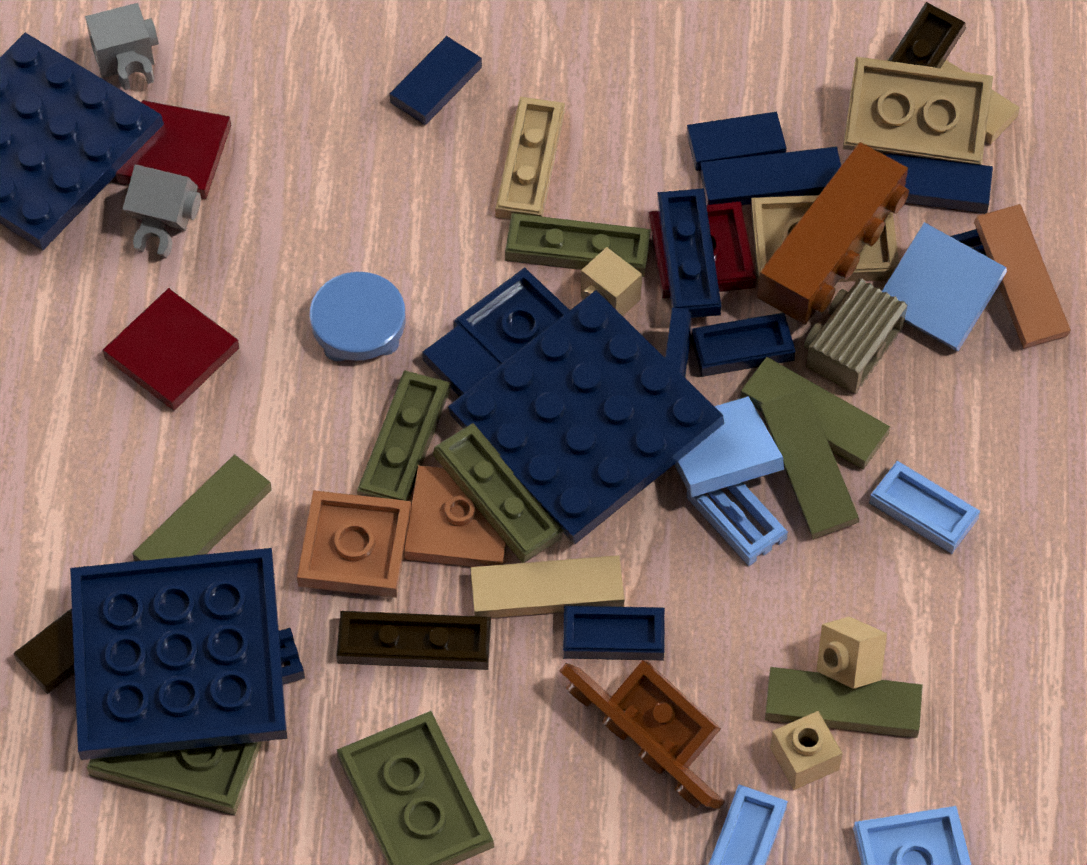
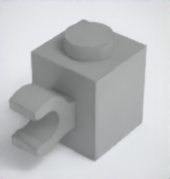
(123, 42)
(160, 201)

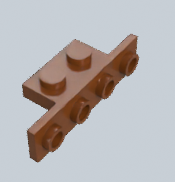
(658, 720)

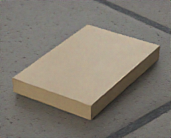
(918, 110)
(777, 216)

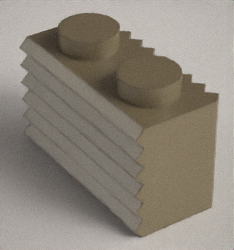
(855, 335)

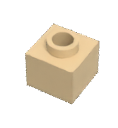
(613, 280)
(851, 652)
(802, 763)

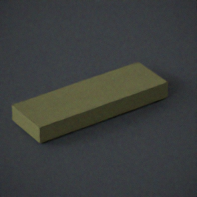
(573, 242)
(847, 428)
(404, 437)
(810, 463)
(497, 493)
(207, 513)
(872, 708)

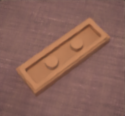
(1027, 284)

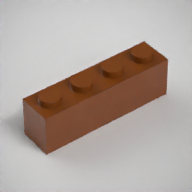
(833, 233)

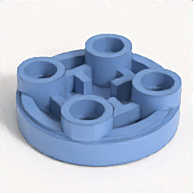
(357, 317)

